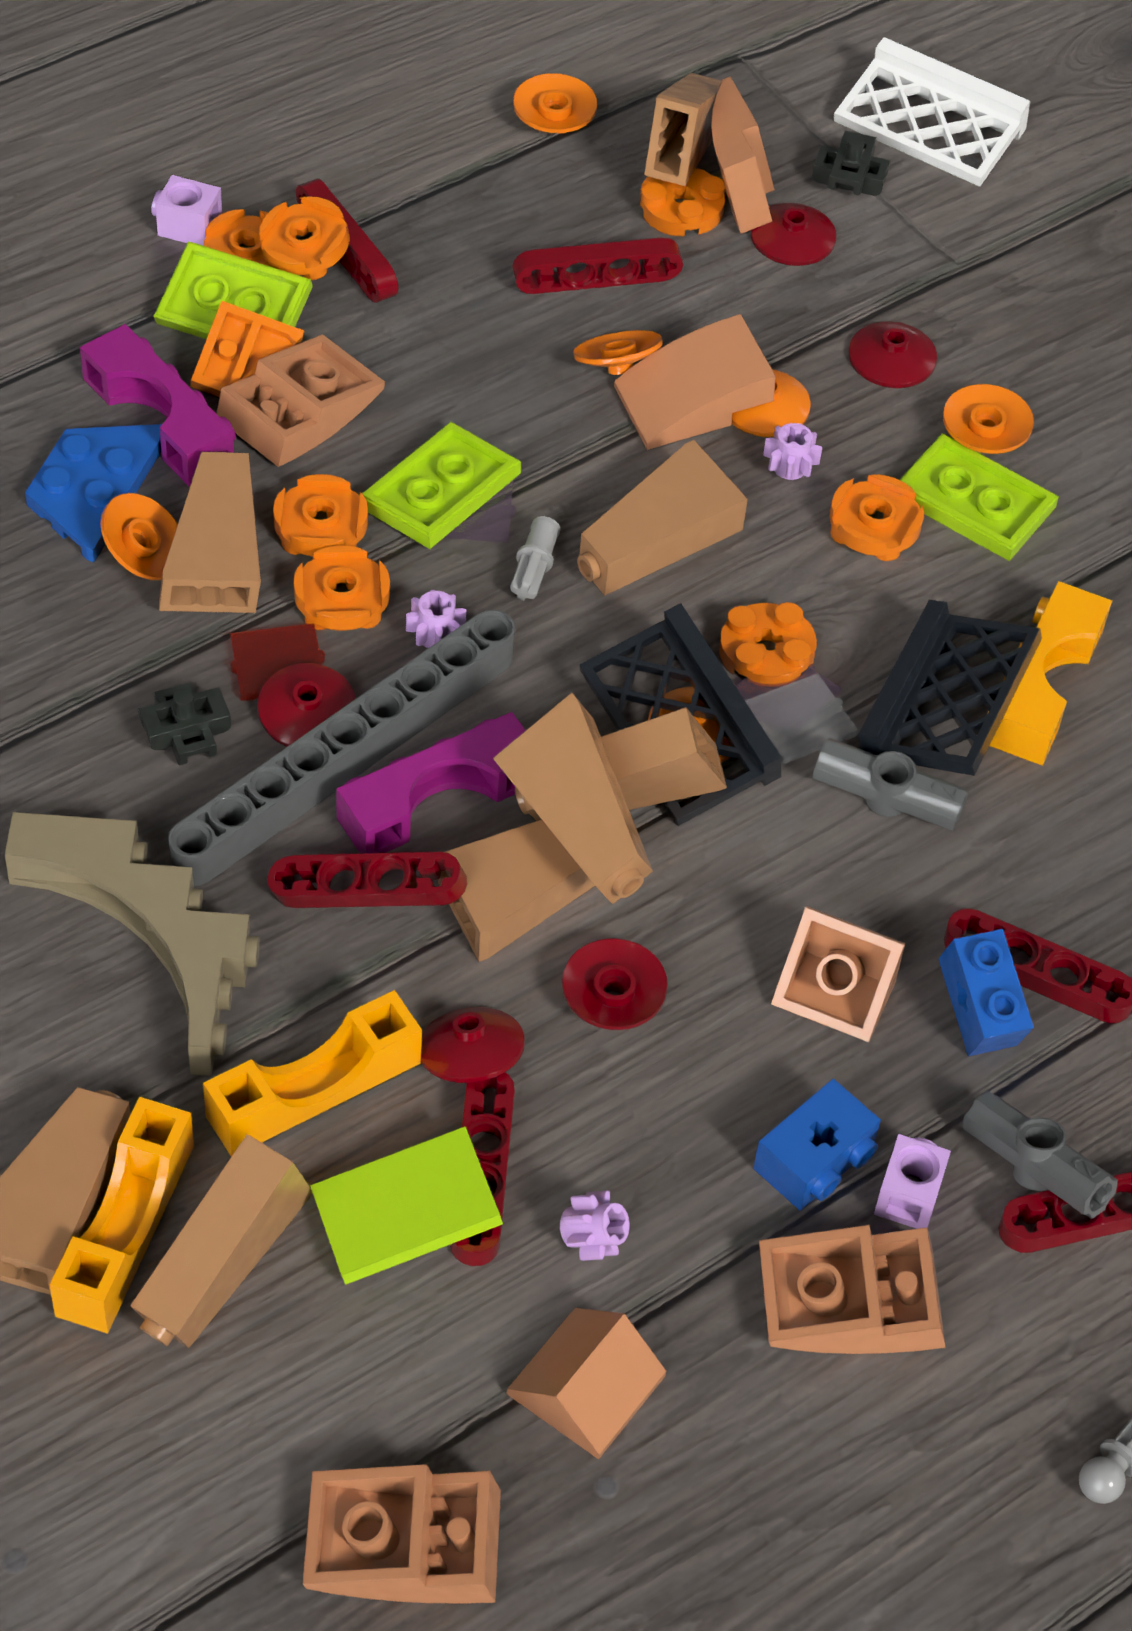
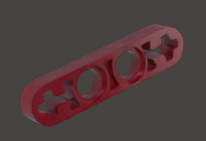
(362, 257)
(597, 272)
(368, 872)
(1048, 955)
(493, 1162)
(1057, 1228)

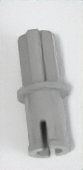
(535, 557)

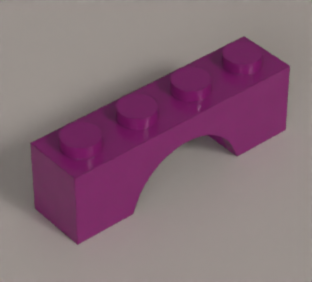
(128, 371)
(380, 805)

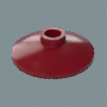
(796, 235)
(892, 354)
(289, 717)
(617, 967)
(472, 1044)

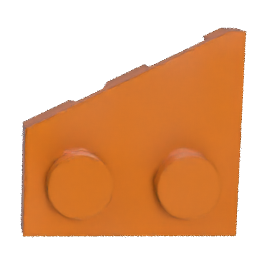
(236, 345)

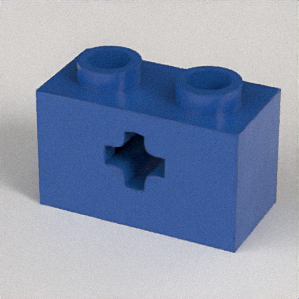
(985, 992)
(817, 1145)

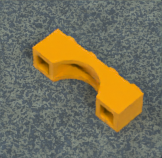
(1070, 632)
(364, 1052)
(107, 1256)

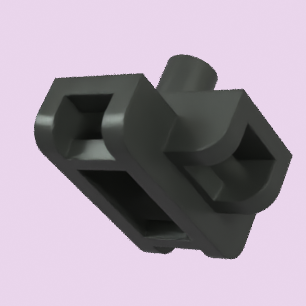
(850, 166)
(190, 719)

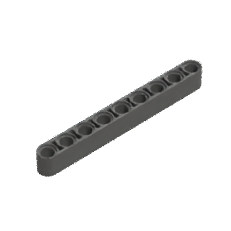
(342, 746)

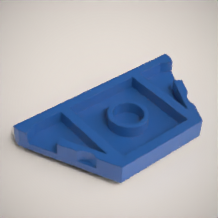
(86, 474)

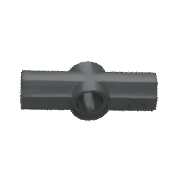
(890, 784)
(1040, 1154)

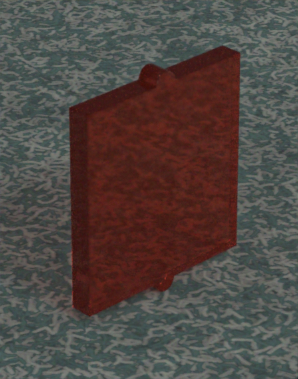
(266, 651)

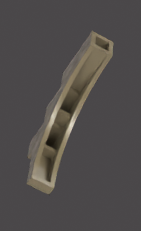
(109, 869)

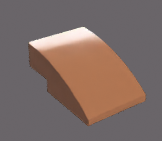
(741, 158)
(696, 383)
(298, 398)
(852, 1292)
(403, 1535)

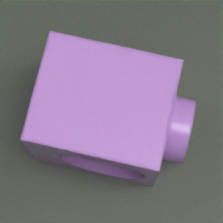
(186, 209)
(905, 1199)

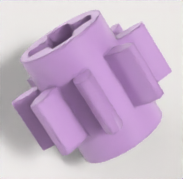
(792, 451)
(434, 617)
(594, 1225)

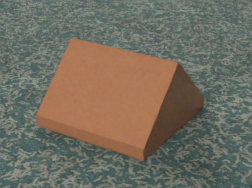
(838, 974)
(589, 1378)

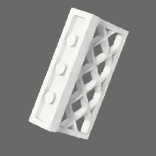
(947, 91)

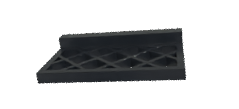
(915, 683)
(711, 685)

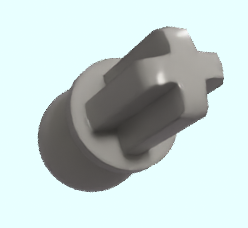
(1103, 1477)

